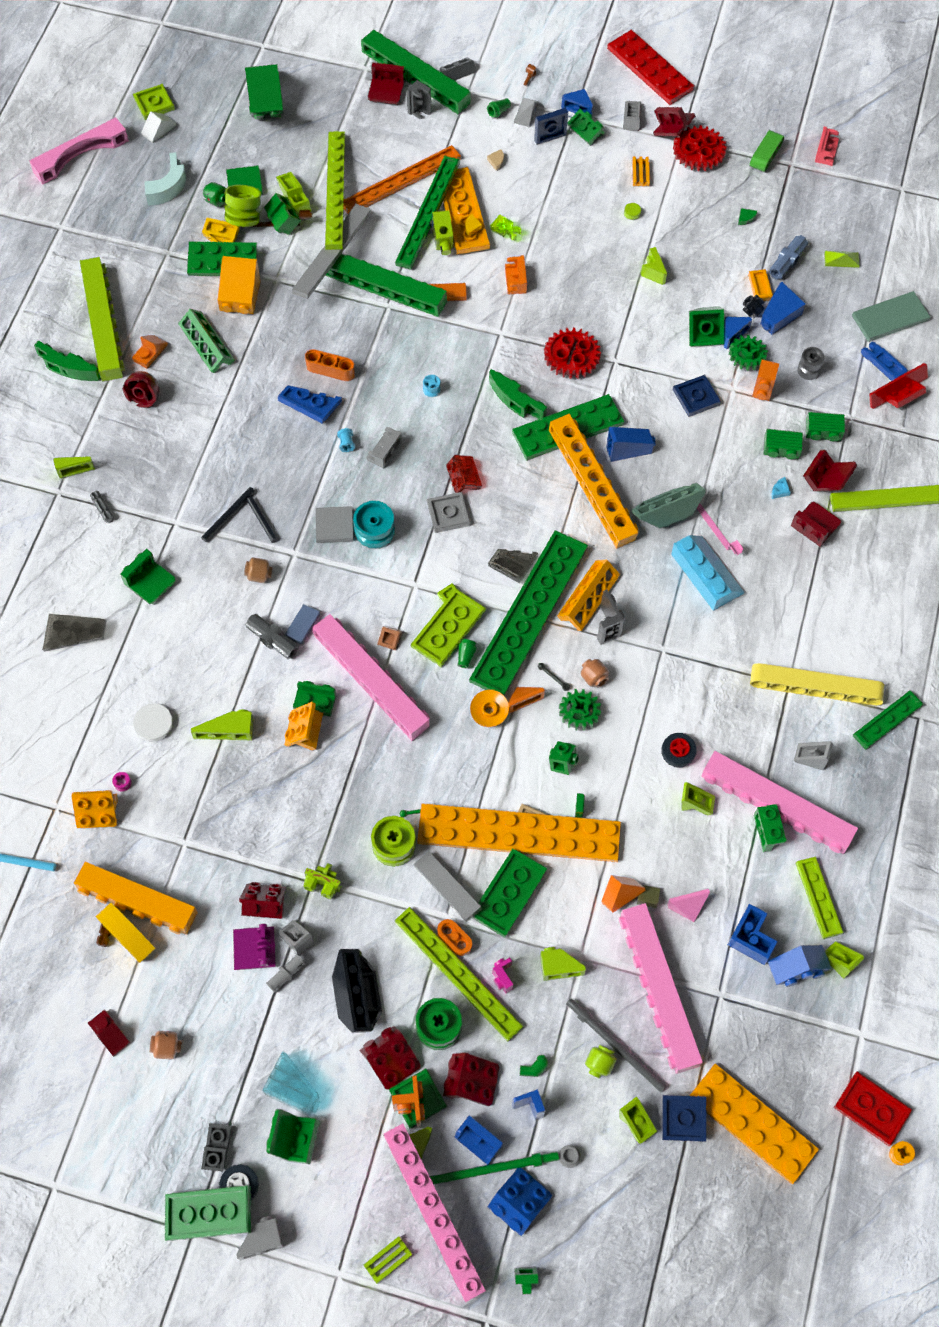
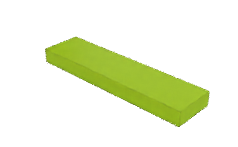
(819, 898)

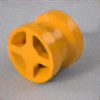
(898, 1156)

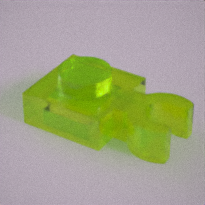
(504, 226)

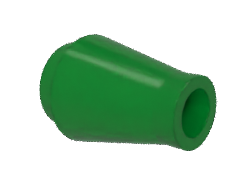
(497, 107)
(466, 652)

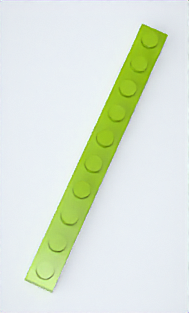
(335, 191)

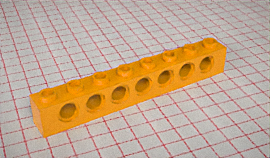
(619, 535)

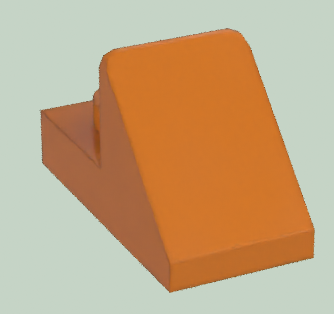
(149, 351)

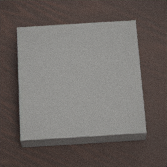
(448, 512)
(334, 524)

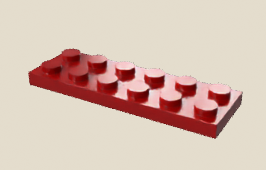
(650, 67)

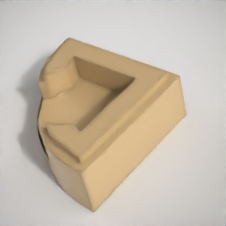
(496, 159)

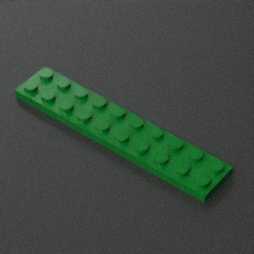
(528, 613)

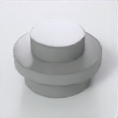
(569, 1156)

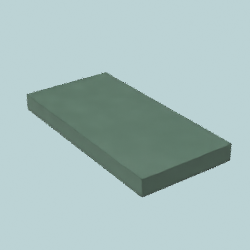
(890, 316)

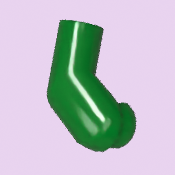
(536, 1068)

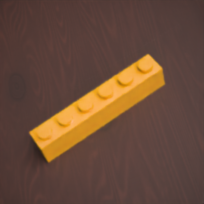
(135, 898)

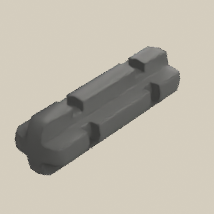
(101, 506)

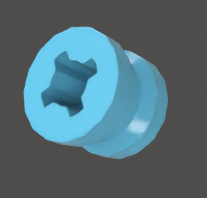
(428, 382)

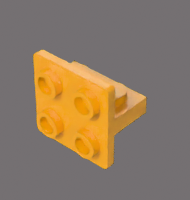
(304, 727)
(95, 809)

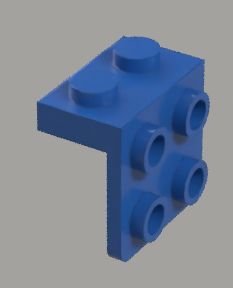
(519, 1201)

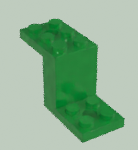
(264, 91)

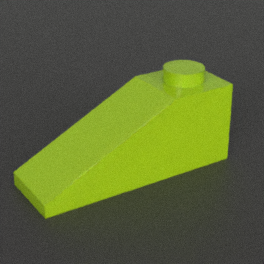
(230, 726)

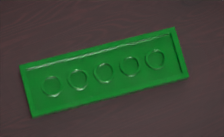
(592, 418)

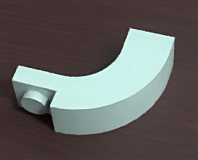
(168, 187)

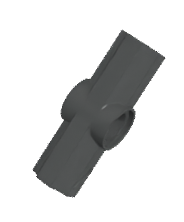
(272, 636)

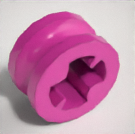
(123, 787)

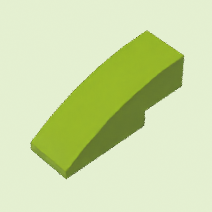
(293, 190)

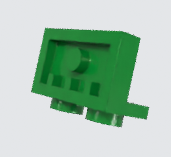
(585, 127)
(322, 696)
(769, 827)

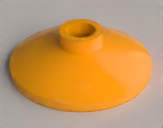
(485, 700)

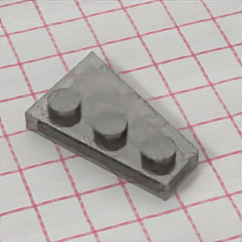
(72, 630)

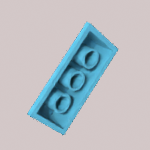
(706, 571)

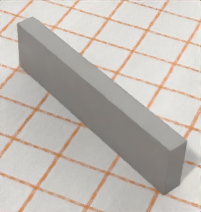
(447, 887)

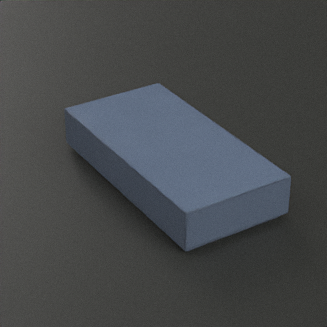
(302, 624)

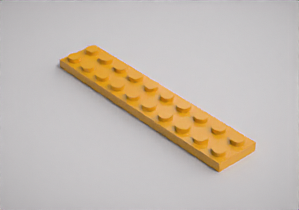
(521, 831)

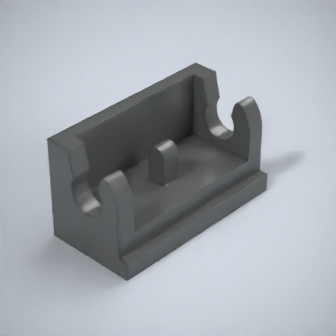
(418, 99)

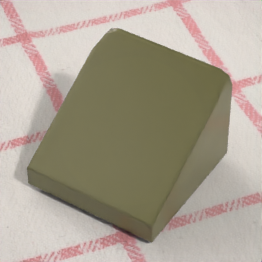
(649, 896)

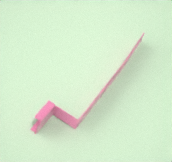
(734, 546)

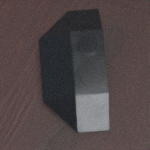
(356, 991)

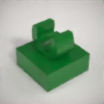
(526, 1277)

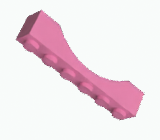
(107, 135)

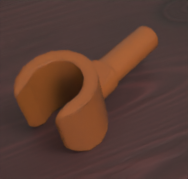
(531, 70)

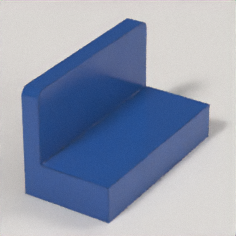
(534, 1100)

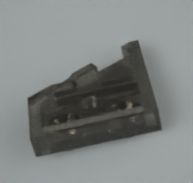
(512, 563)

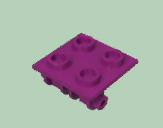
(254, 947)

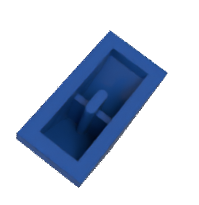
(577, 100)
(734, 328)

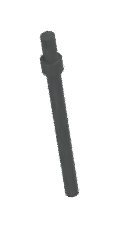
(584, 1016)

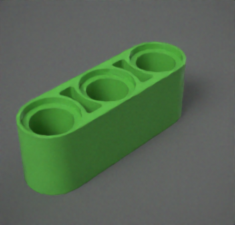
(766, 151)

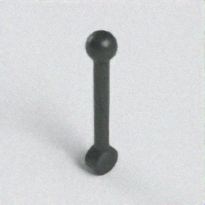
(565, 686)

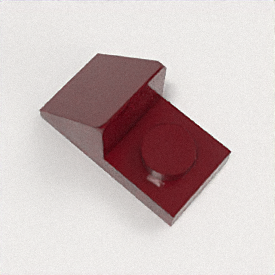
(108, 1033)

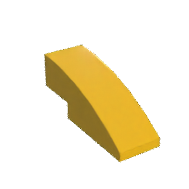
(125, 932)

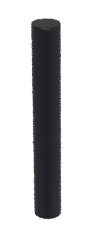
(261, 518)

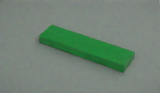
(887, 720)

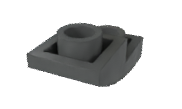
(216, 1147)

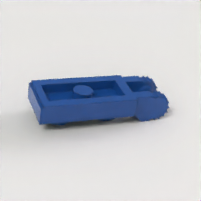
(883, 361)

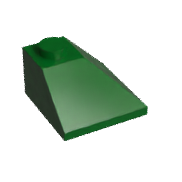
(706, 326)

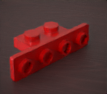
(902, 389)

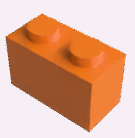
(765, 380)

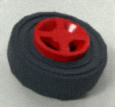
(679, 742)

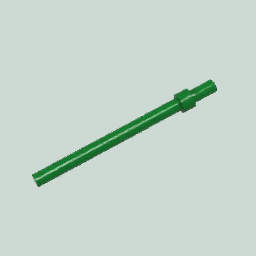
(536, 1160)

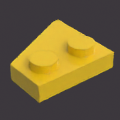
(219, 231)

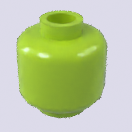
(600, 1061)

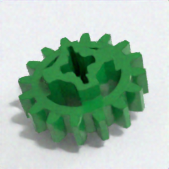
(747, 352)
(578, 717)

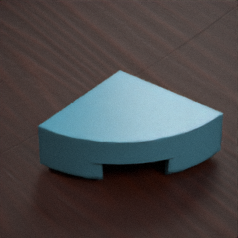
(780, 489)

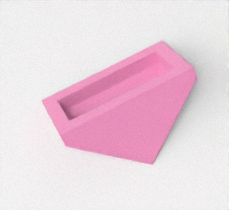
(689, 904)

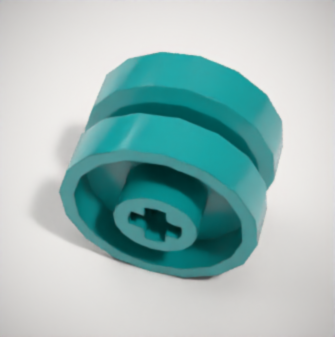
(374, 524)

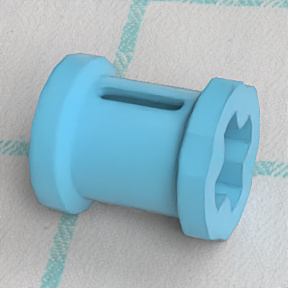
(346, 442)

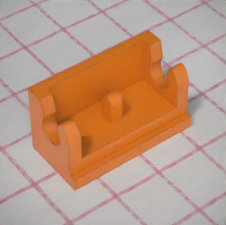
(516, 275)

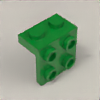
(147, 577)
(292, 1137)

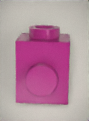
(501, 979)

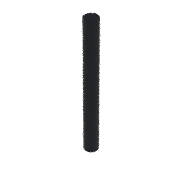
(219, 523)

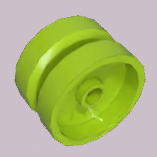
(393, 829)

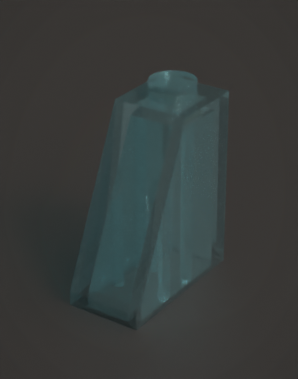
(291, 1087)

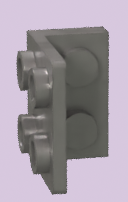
(612, 625)

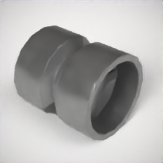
(810, 363)

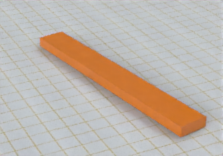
(399, 180)

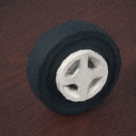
(235, 1174)

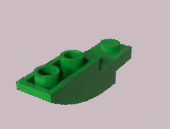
(67, 366)
(510, 395)

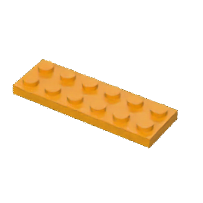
(461, 203)
(755, 1124)

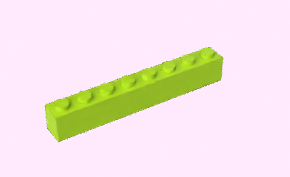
(101, 319)

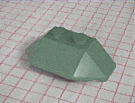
(670, 506)

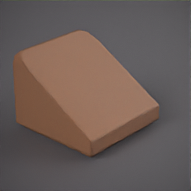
(389, 637)

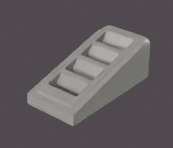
(632, 115)

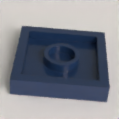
(551, 126)
(696, 395)
(684, 1118)

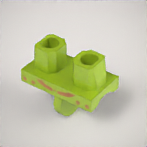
(330, 884)

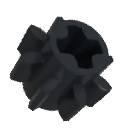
(753, 305)

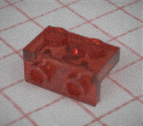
(463, 473)

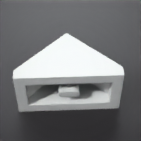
(156, 126)

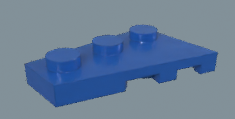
(310, 404)

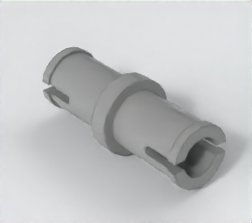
(285, 973)

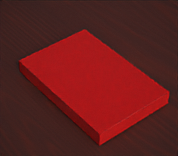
(872, 1108)

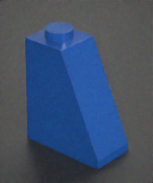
(782, 309)
(629, 443)

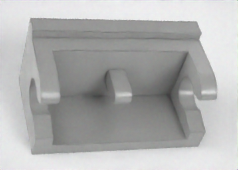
(385, 447)

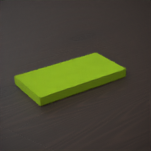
(448, 627)

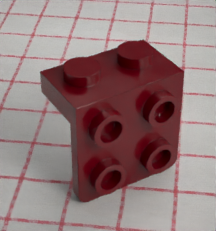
(386, 83)
(826, 474)
(815, 523)
(390, 1057)
(471, 1079)

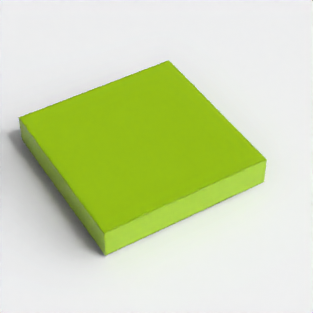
(153, 100)

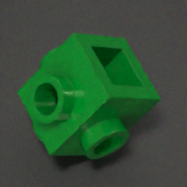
(563, 757)

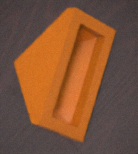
(525, 696)

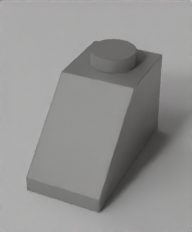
(263, 1238)

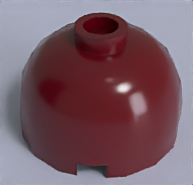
(141, 388)

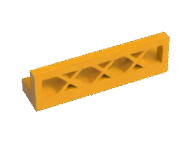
(587, 589)

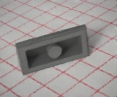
(459, 69)

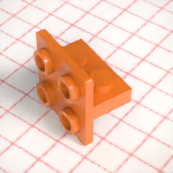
(407, 1102)

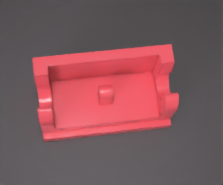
(827, 146)

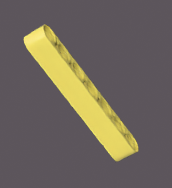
(817, 684)

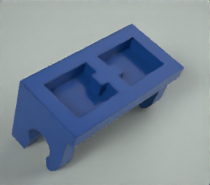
(478, 1140)

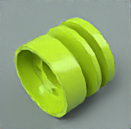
(242, 205)

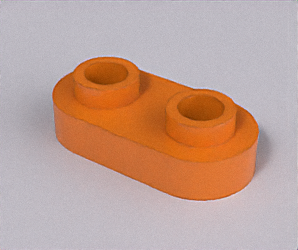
(455, 937)

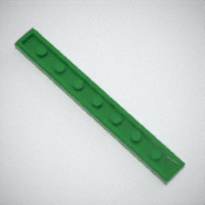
(423, 220)

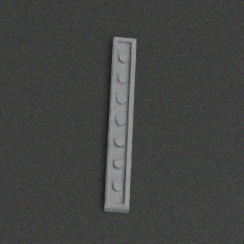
(327, 258)

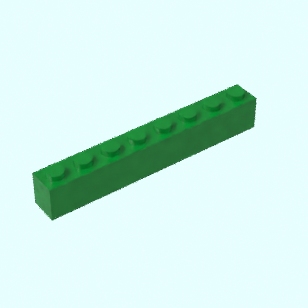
(443, 88)
(389, 284)

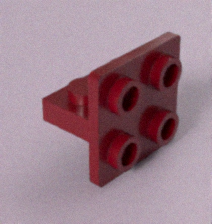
(672, 121)
(263, 900)

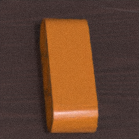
(319, 362)

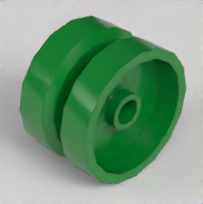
(437, 1011)

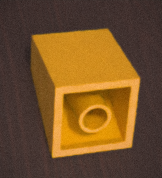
(238, 285)

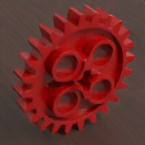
(699, 148)
(562, 346)

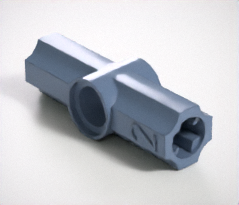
(788, 257)

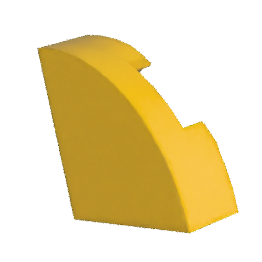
(472, 225)

